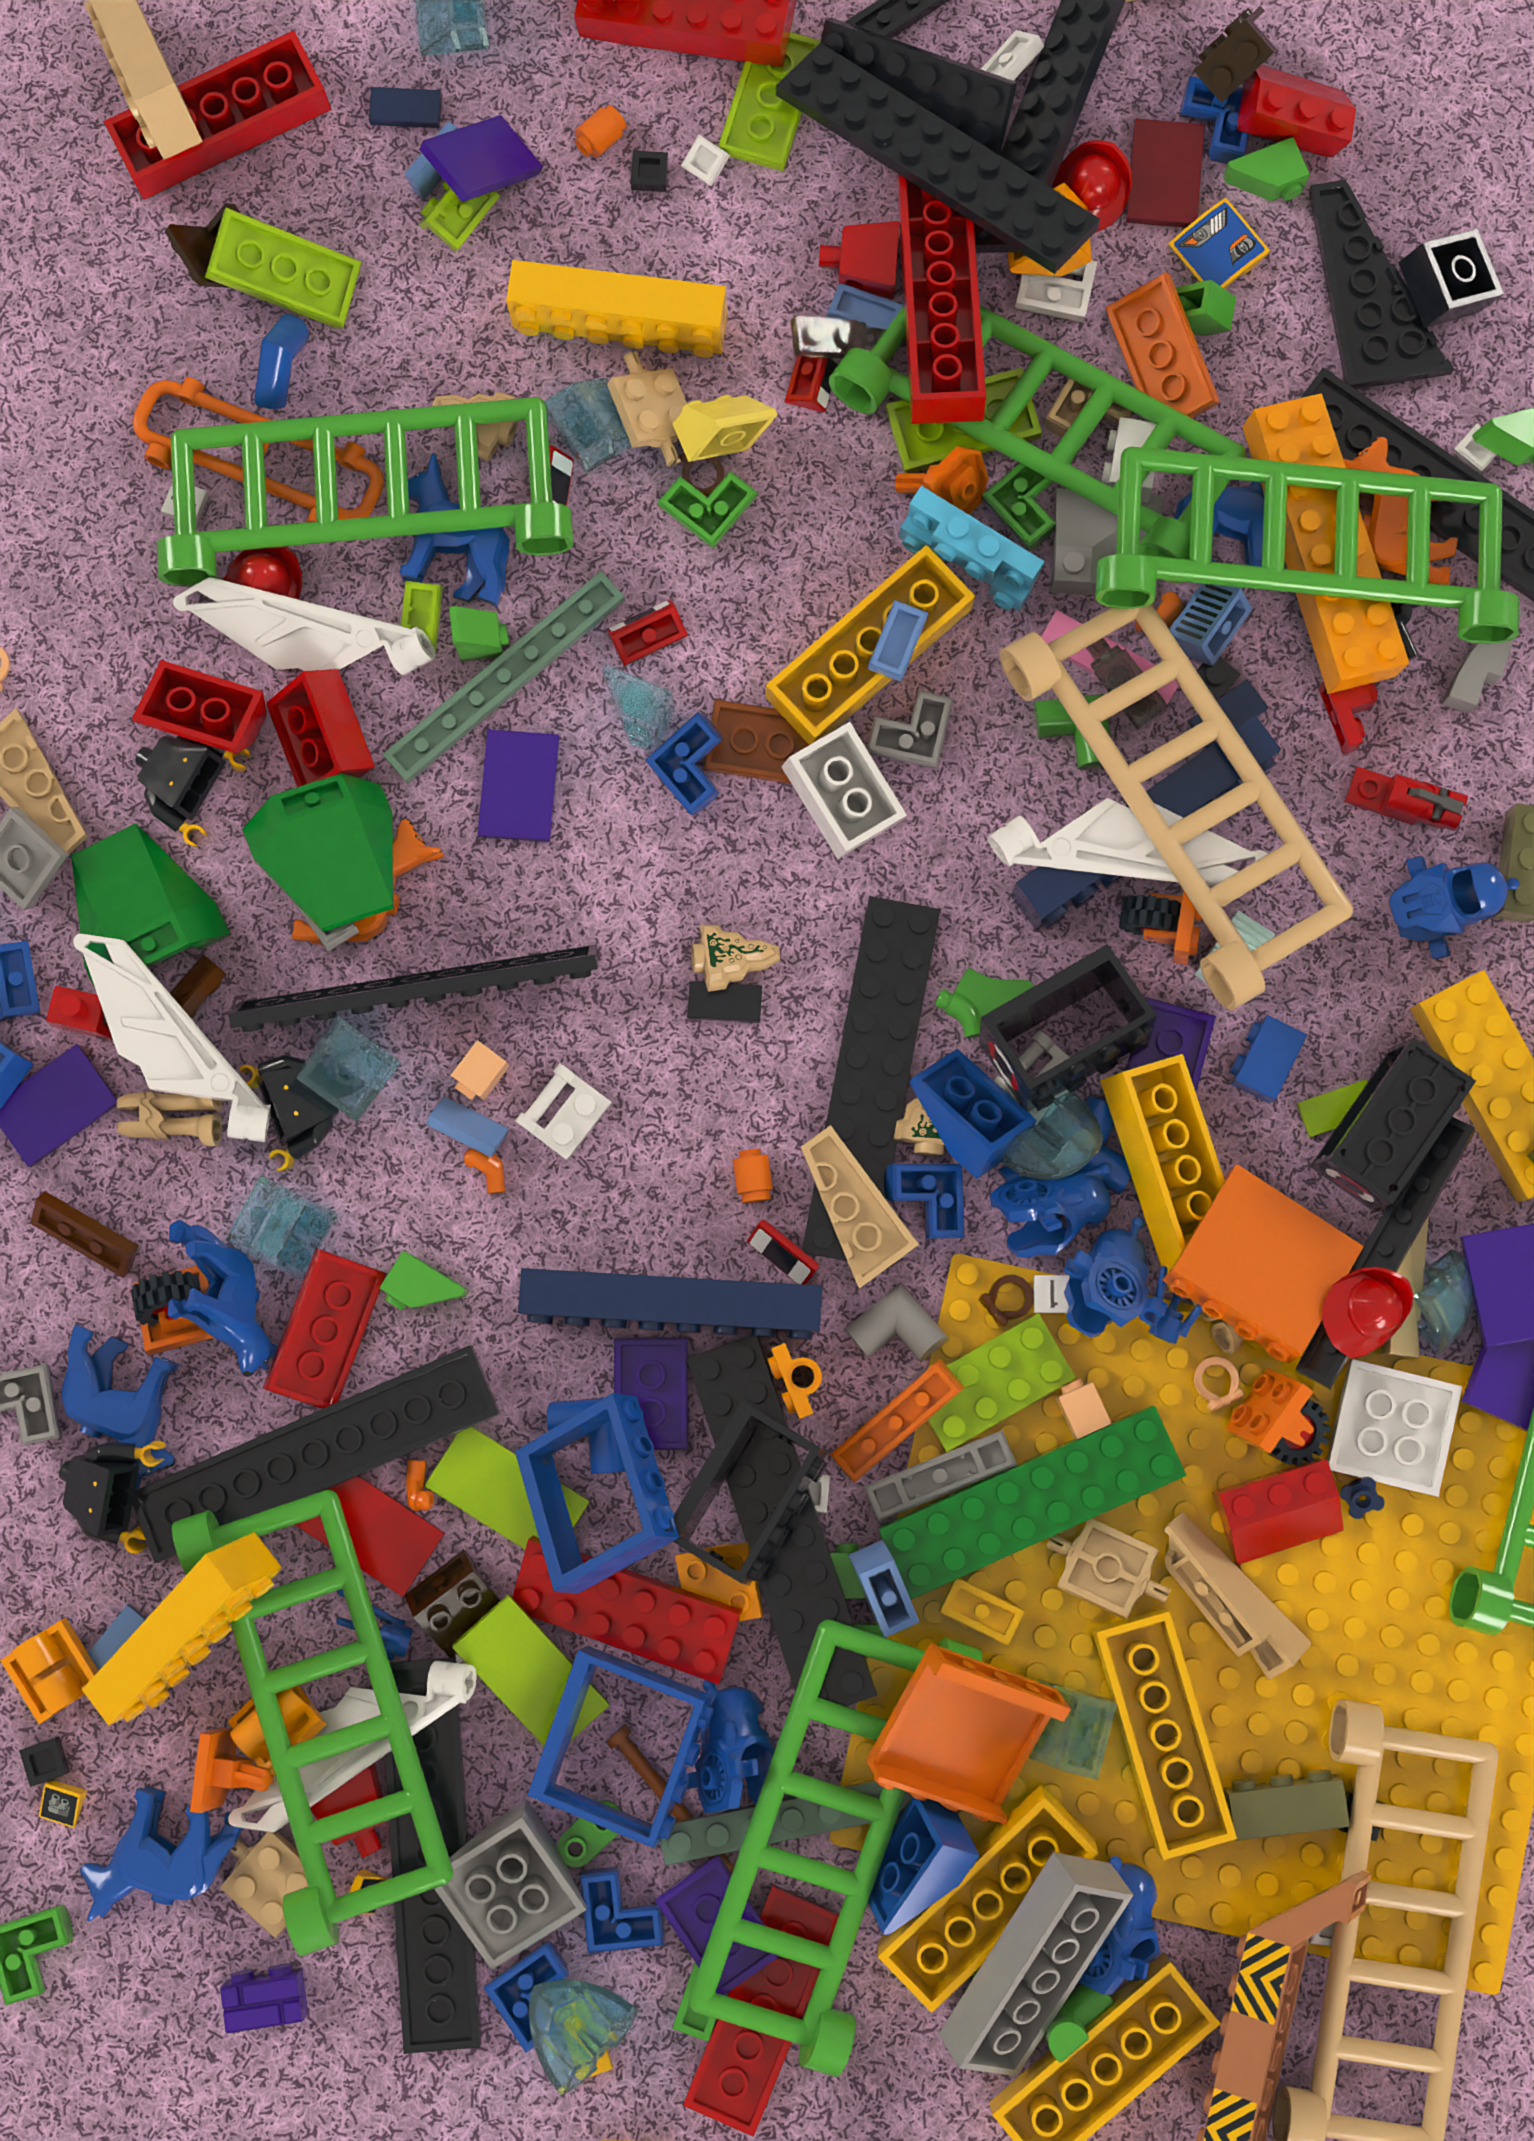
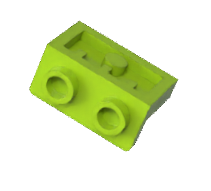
(455, 219)

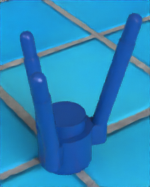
(1171, 1325)
(394, 1636)

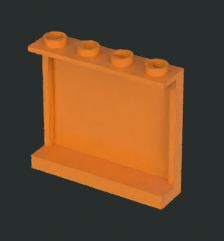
(1262, 1264)
(963, 1733)

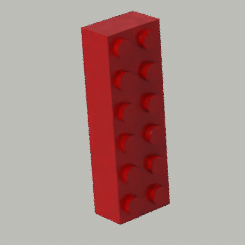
(710, 28)
(232, 110)

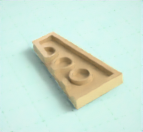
(32, 785)
(859, 1213)

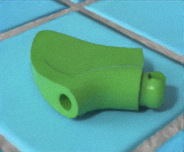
(976, 997)

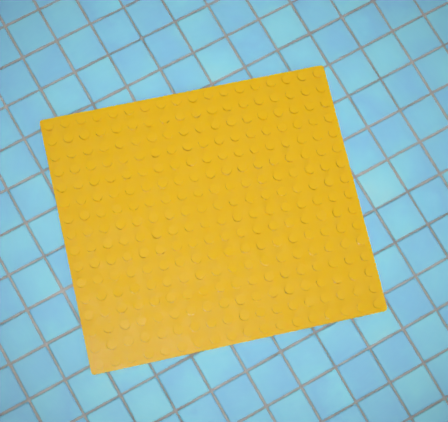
(1361, 1596)

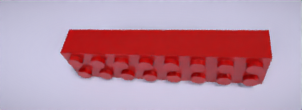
(940, 309)

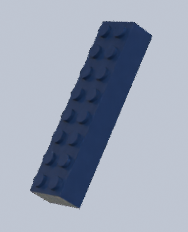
(1049, 892)
(670, 1301)

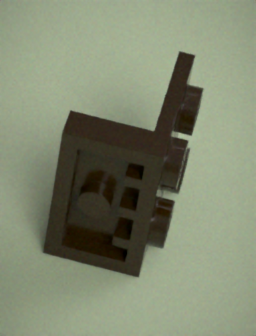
(451, 1601)

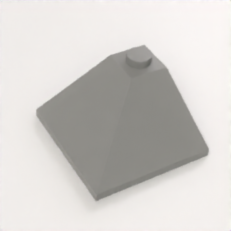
(1082, 538)
(510, 1886)

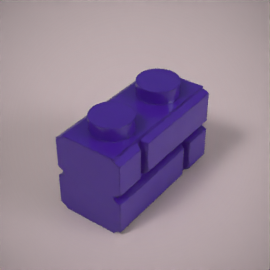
(263, 1999)

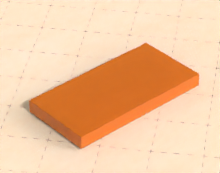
(1162, 347)

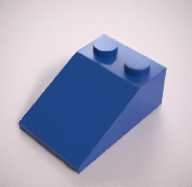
(970, 1112)
(921, 1864)

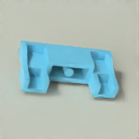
(972, 546)

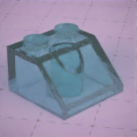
(640, 706)
(347, 1068)

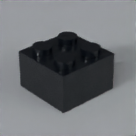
(1450, 278)

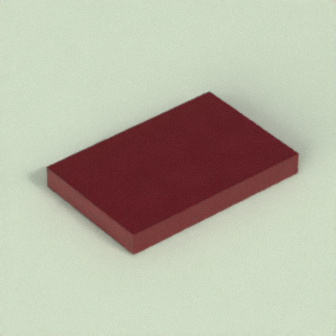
(1165, 173)

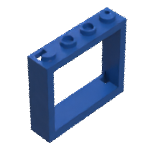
(550, 1510)
(543, 1783)

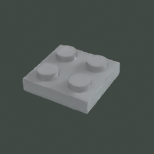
(26, 858)

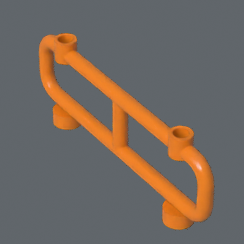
(192, 393)

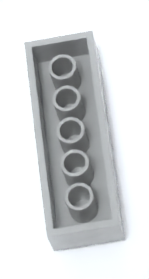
(1035, 1964)

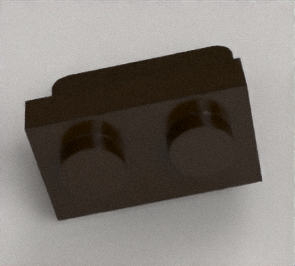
(1233, 59)
(195, 246)

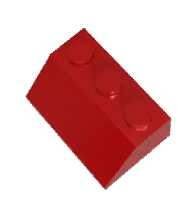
(1289, 106)
(202, 708)
(319, 728)
(1279, 1510)

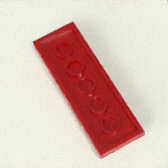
(634, 1616)
(742, 2063)

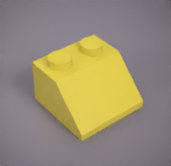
(721, 426)

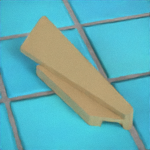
(1405, 1340)
(1231, 1600)

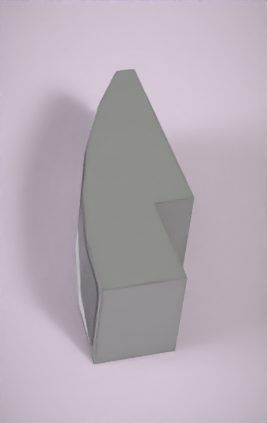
(1481, 665)

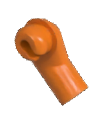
(1168, 609)
(490, 1166)
(415, 1484)

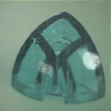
(1060, 1142)
(1445, 1301)
(574, 2027)

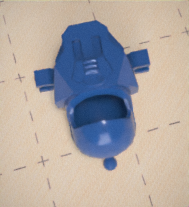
(1446, 901)
(1078, 1197)
(1110, 1283)
(731, 1750)
(1131, 1940)

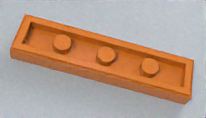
(897, 1420)

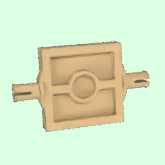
(649, 406)
(1108, 1568)
(263, 1877)

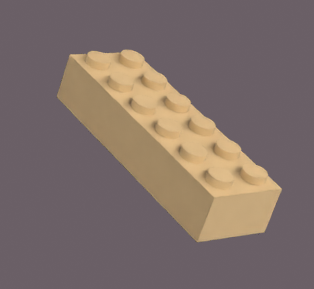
(143, 75)

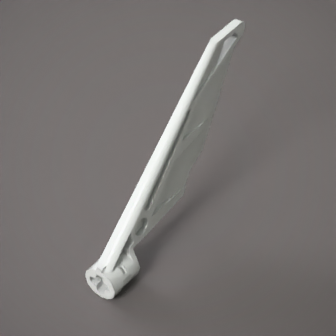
(301, 633)
(1114, 843)
(164, 1040)
(446, 1687)

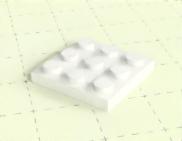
(1393, 1427)

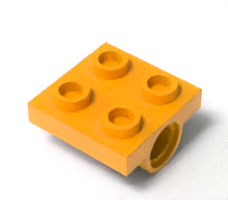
(783, 1366)
(710, 1582)
(50, 1670)
(299, 1716)

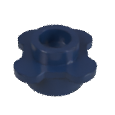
(1358, 1487)

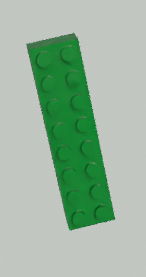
(1031, 1501)

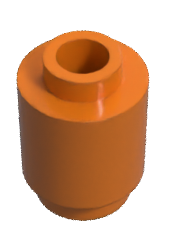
(599, 131)
(753, 1176)

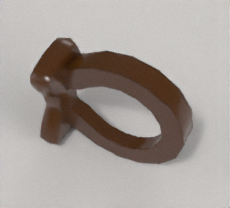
(714, 461)
(1002, 1317)

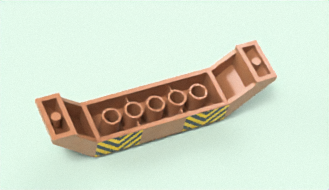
(1264, 2009)

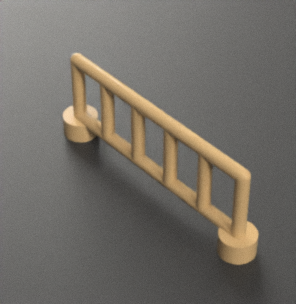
(1232, 970)
(1360, 1738)

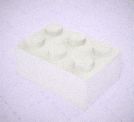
(843, 790)

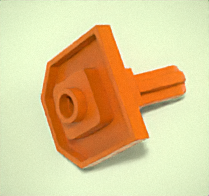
(957, 479)
(220, 1770)

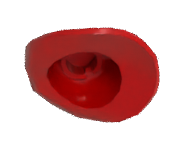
(1099, 178)
(267, 570)
(1366, 1309)

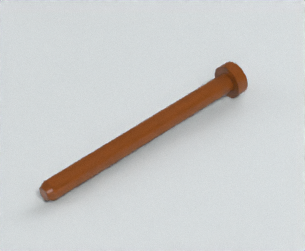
(650, 1775)

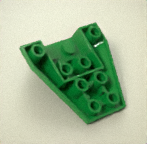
(328, 848)
(142, 896)

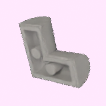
(914, 742)
(898, 1316)
(33, 1398)

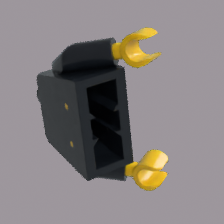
(179, 779)
(296, 1111)
(103, 1490)

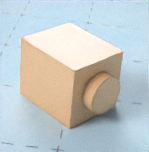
(479, 1072)
(1082, 1408)

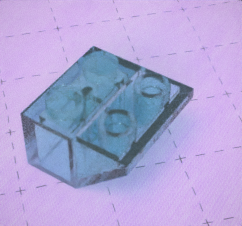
(452, 26)
(588, 422)
(281, 1227)
(1082, 1738)

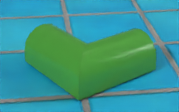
(1016, 506)
(712, 515)
(1054, 721)
(18, 1949)
(1068, 2028)

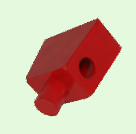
(866, 257)
(77, 1012)
(355, 1792)

